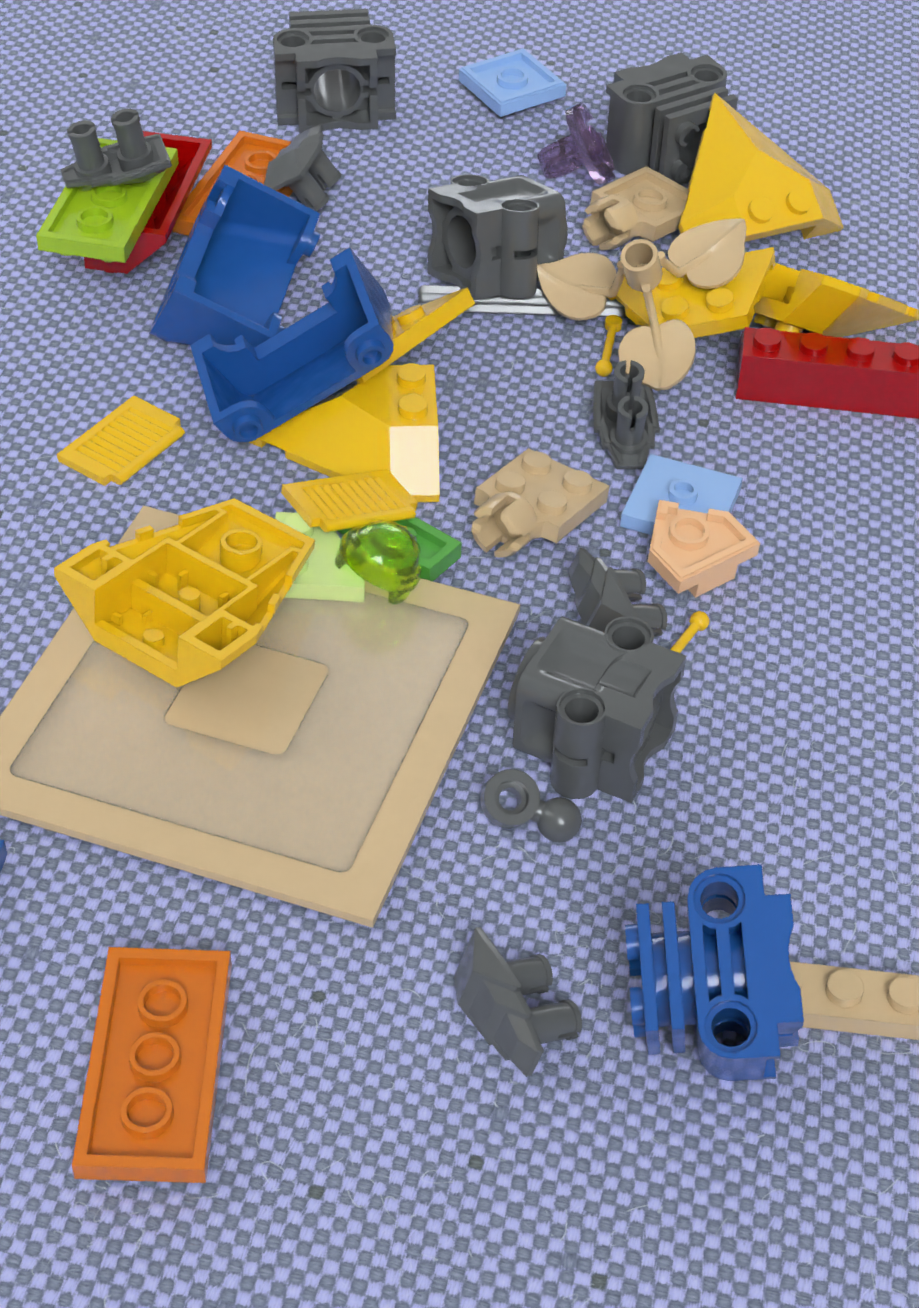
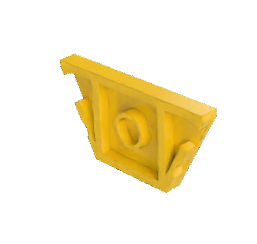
(704, 310)
(420, 322)

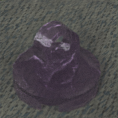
(578, 149)

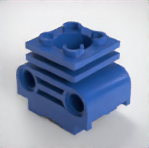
(719, 974)

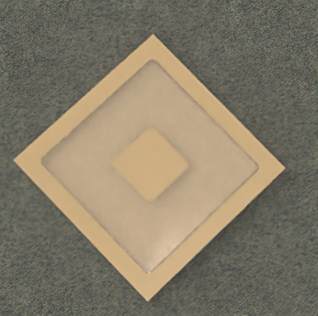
(278, 771)

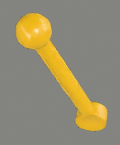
(612, 324)
(698, 622)

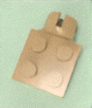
(632, 207)
(532, 501)

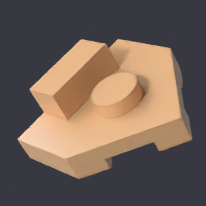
(698, 548)

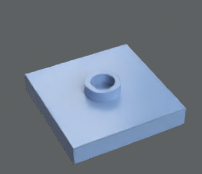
(512, 82)
(677, 482)

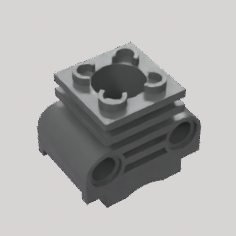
(334, 71)
(661, 114)

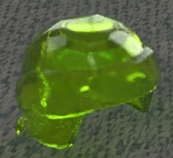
(383, 556)

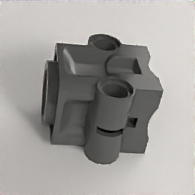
(495, 233)
(596, 705)

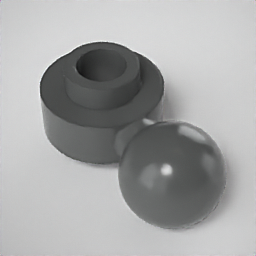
(556, 818)

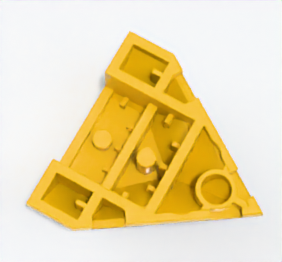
(753, 179)
(825, 305)
(371, 428)

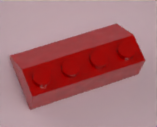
(191, 158)
(828, 372)

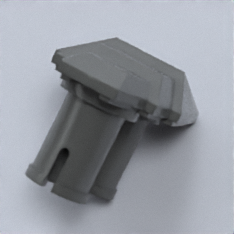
(125, 162)
(304, 169)
(626, 416)
(608, 593)
(493, 1000)

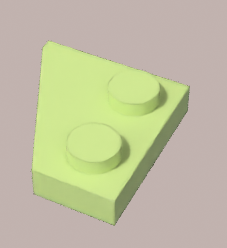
(320, 575)

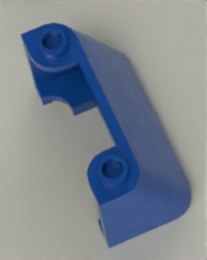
(236, 264)
(336, 344)

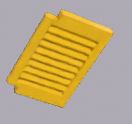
(122, 442)
(350, 500)

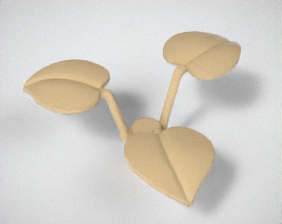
(580, 283)

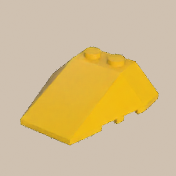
(187, 593)

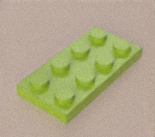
(103, 219)

